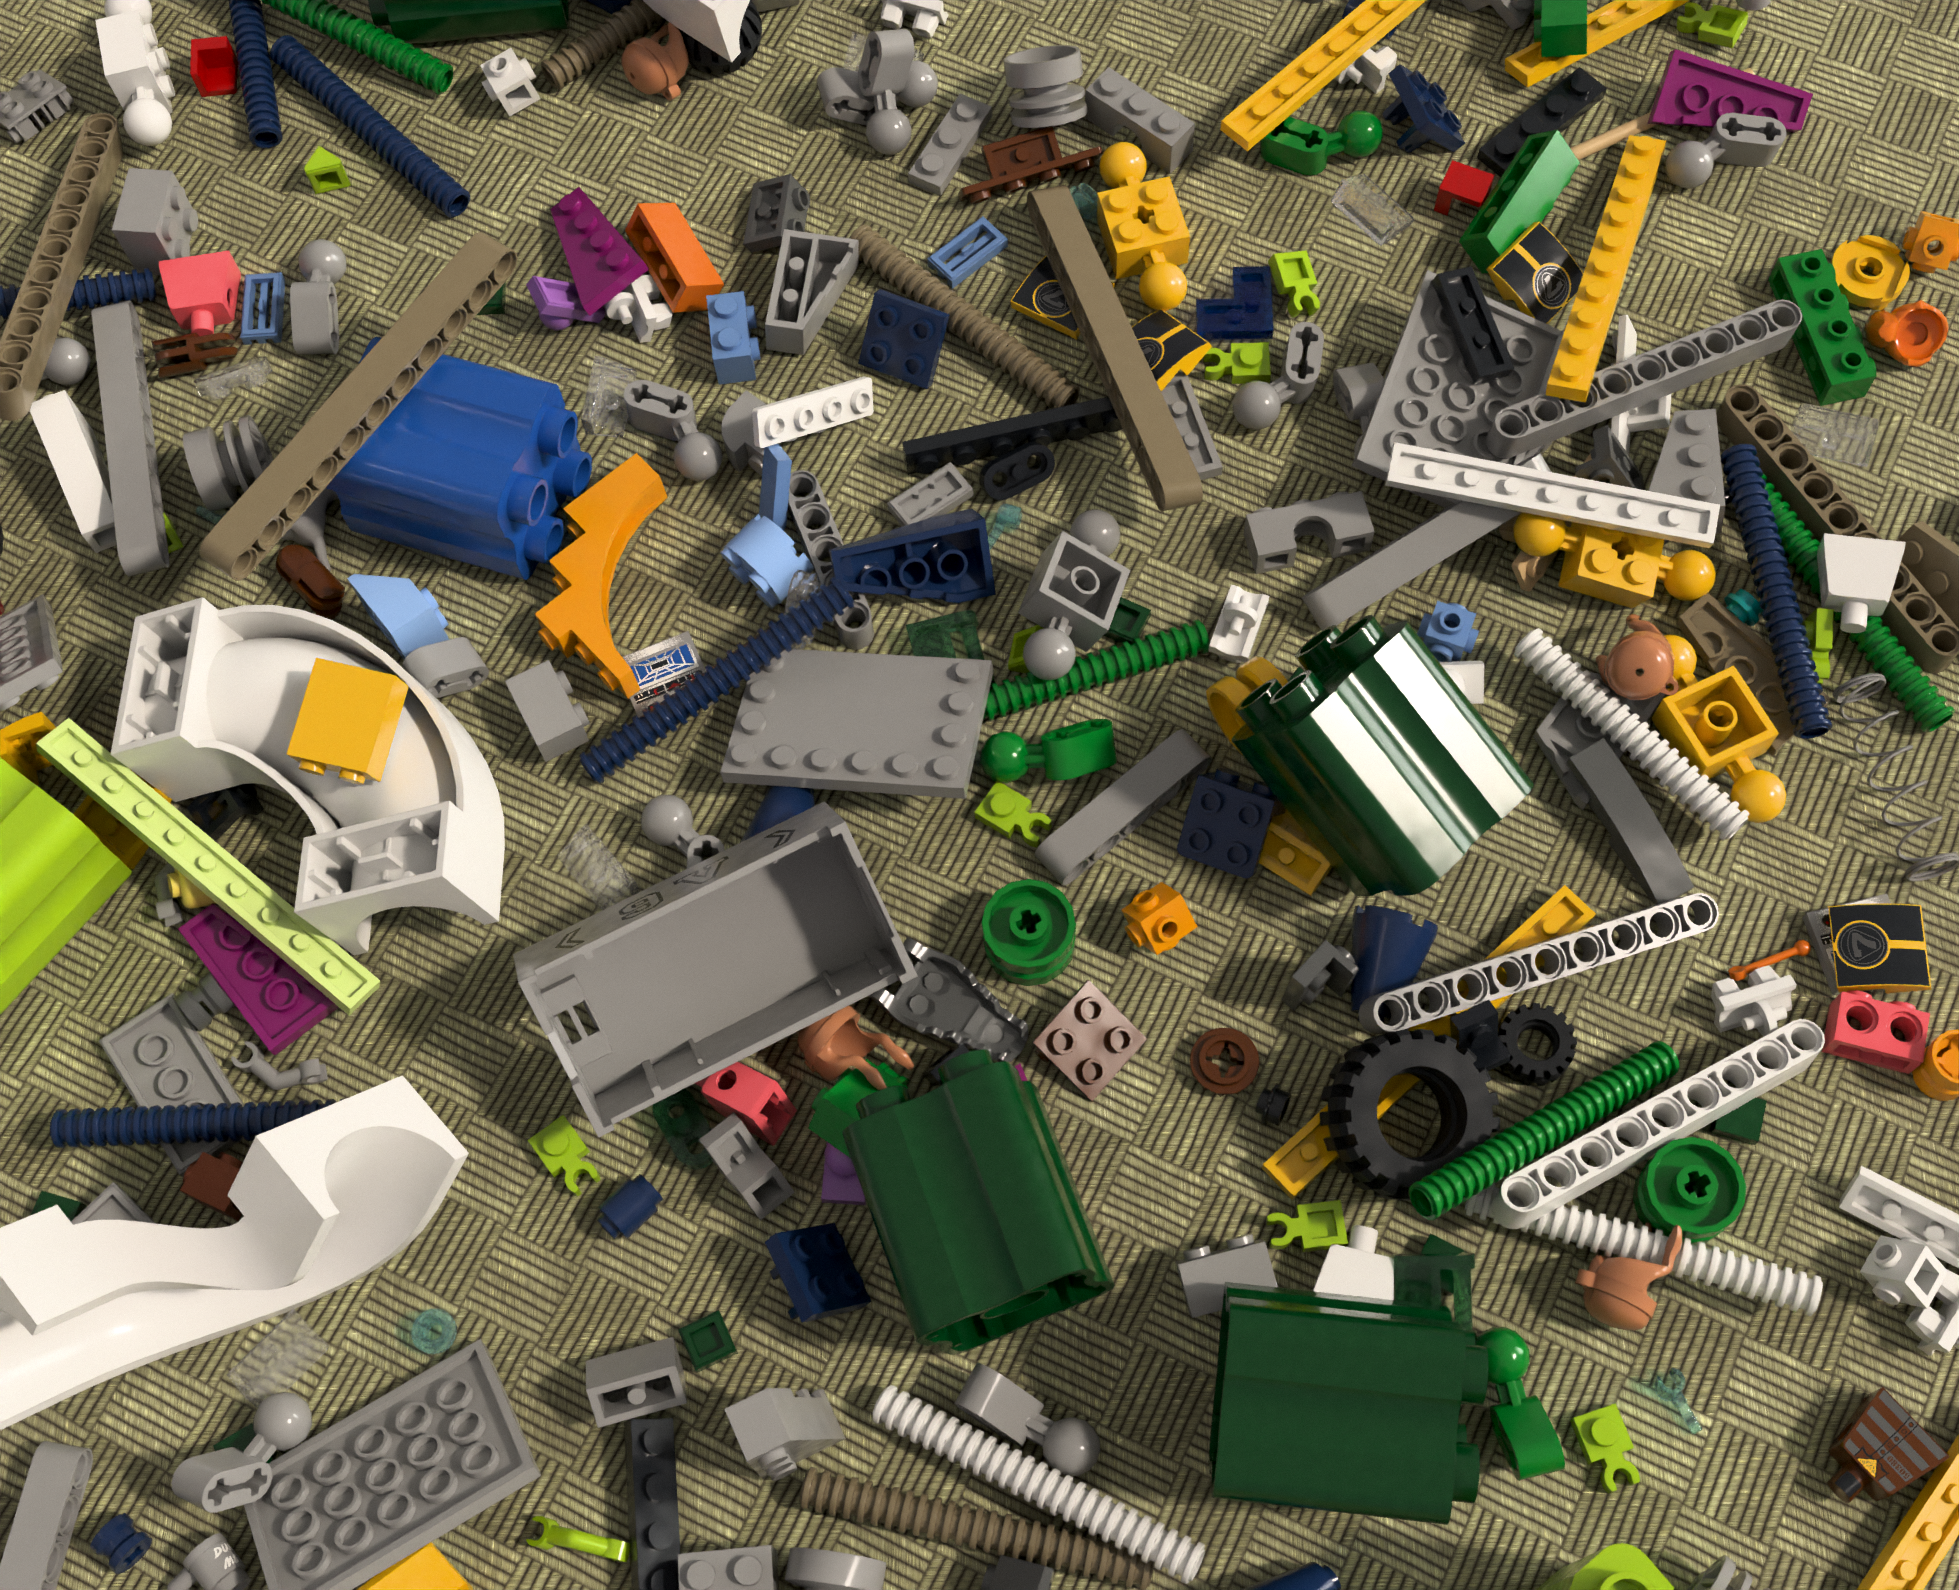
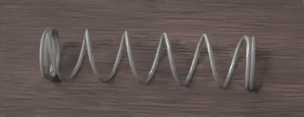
(1852, 697)

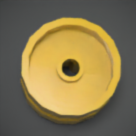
(1229, 691)

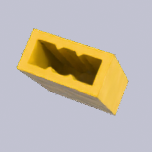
(347, 721)

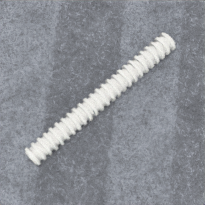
(1646, 1246)
(1039, 1483)

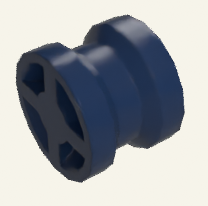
(121, 1543)

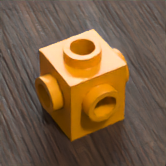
(1927, 229)
(1158, 918)

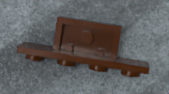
(1025, 159)

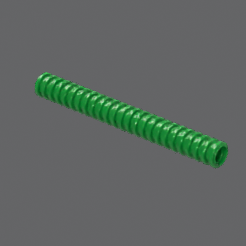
(370, 41)
(1875, 641)
(1099, 668)
(1543, 1130)

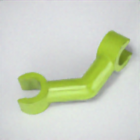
(579, 1540)

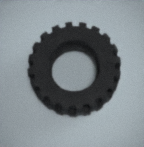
(1354, 1099)

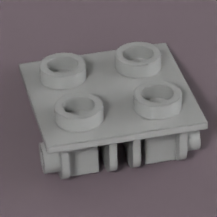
(29, 95)

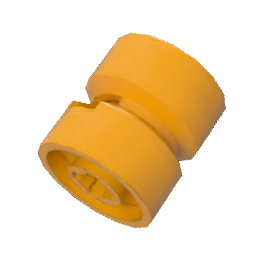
(1940, 1068)

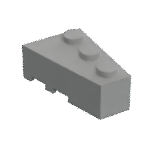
(806, 286)
(783, 1429)

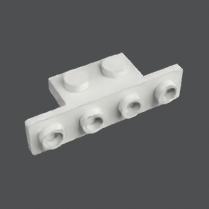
(812, 412)
(1647, 416)

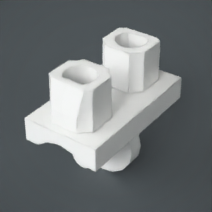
(926, 13)
(1370, 68)
(634, 307)
(1238, 625)
(1755, 1006)
(1940, 1328)

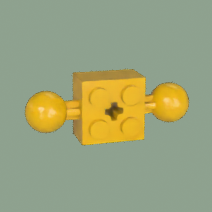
(1142, 227)
(1613, 562)
(1720, 731)

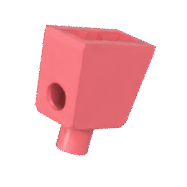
(201, 290)
(752, 1097)

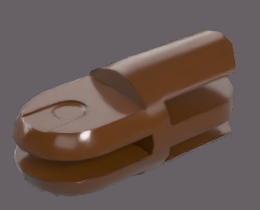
(199, 350)
(310, 580)

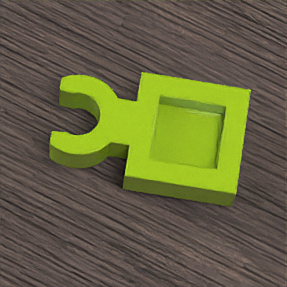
(1716, 26)
(1295, 277)
(1244, 363)
(1820, 635)
(1008, 811)
(561, 1151)
(1315, 1226)
(1604, 1439)

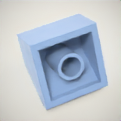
(401, 611)

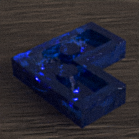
(1244, 316)

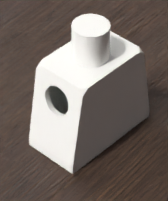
(1857, 576)
(1357, 1268)

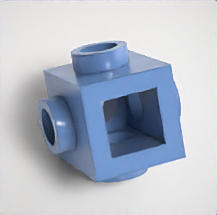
(1448, 631)

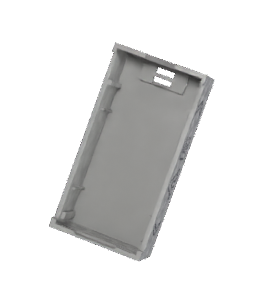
(713, 964)

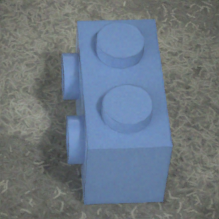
(731, 337)

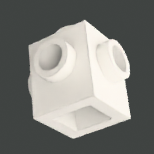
(505, 76)
(1903, 1272)

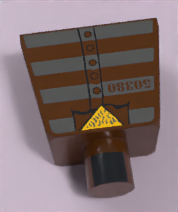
(1881, 1450)

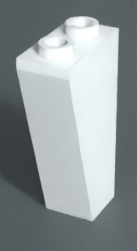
(78, 466)

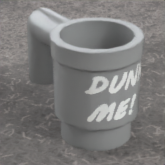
(212, 1566)

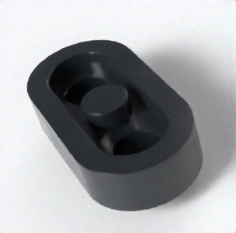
(1015, 472)

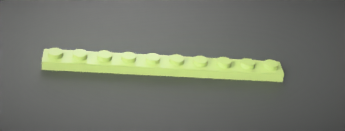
(208, 866)

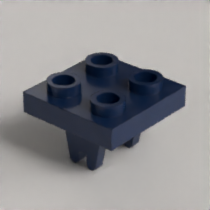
(1427, 110)
(903, 338)
(817, 1272)

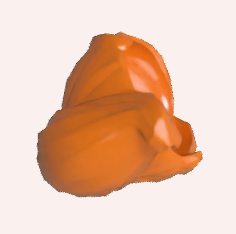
(1908, 332)

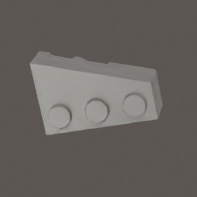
(1692, 460)

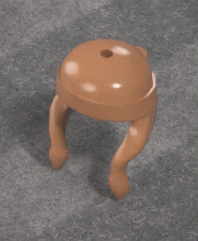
(656, 67)
(1644, 650)
(838, 1043)
(1618, 1286)

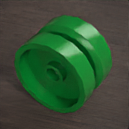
(1026, 908)
(1704, 1171)

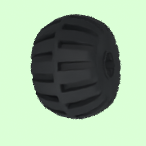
(749, 41)

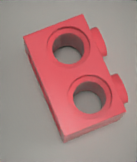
(1875, 1042)

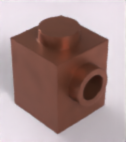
(210, 1181)

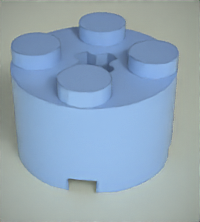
(766, 558)

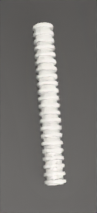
(1631, 734)

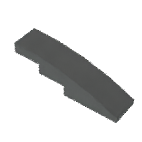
(1631, 823)

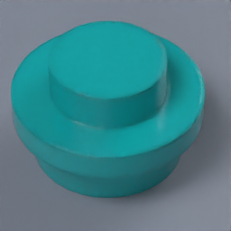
(1744, 606)

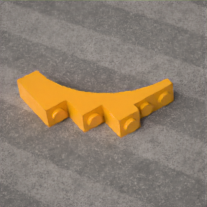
(601, 527)

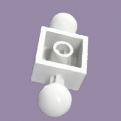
(136, 69)

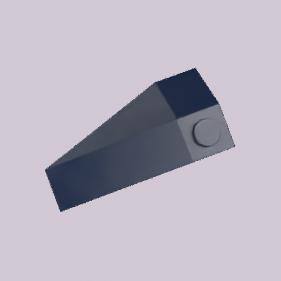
(927, 559)

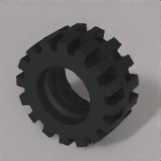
(1549, 1024)

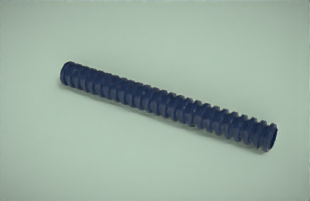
(255, 73)
(370, 126)
(96, 291)
(1775, 591)
(716, 680)
(174, 1124)

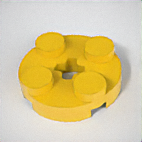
(1887, 265)

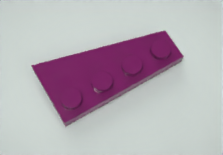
(1702, 90)
(595, 251)
(259, 982)

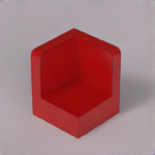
(214, 66)
(1463, 184)

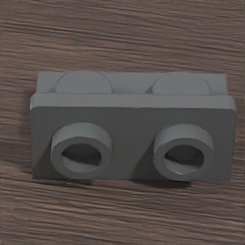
(773, 207)
(1610, 462)
(1326, 966)

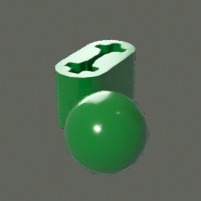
(1306, 146)
(1062, 752)
(1519, 1420)

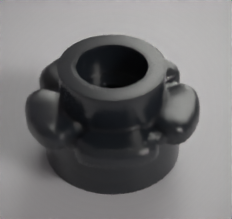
(1273, 1105)

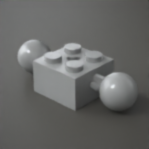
(1073, 594)

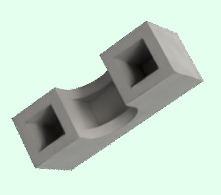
(1163, 132)
(1338, 520)

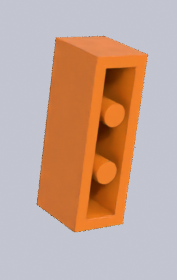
(673, 256)

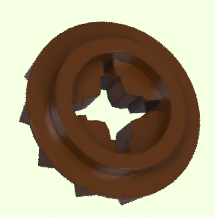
(1240, 1050)

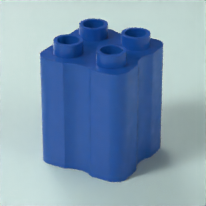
(469, 468)

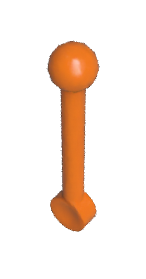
(1800, 948)

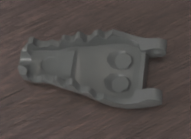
(952, 1006)

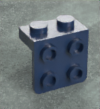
(1228, 822)

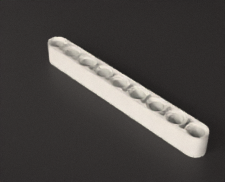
(1646, 1135)

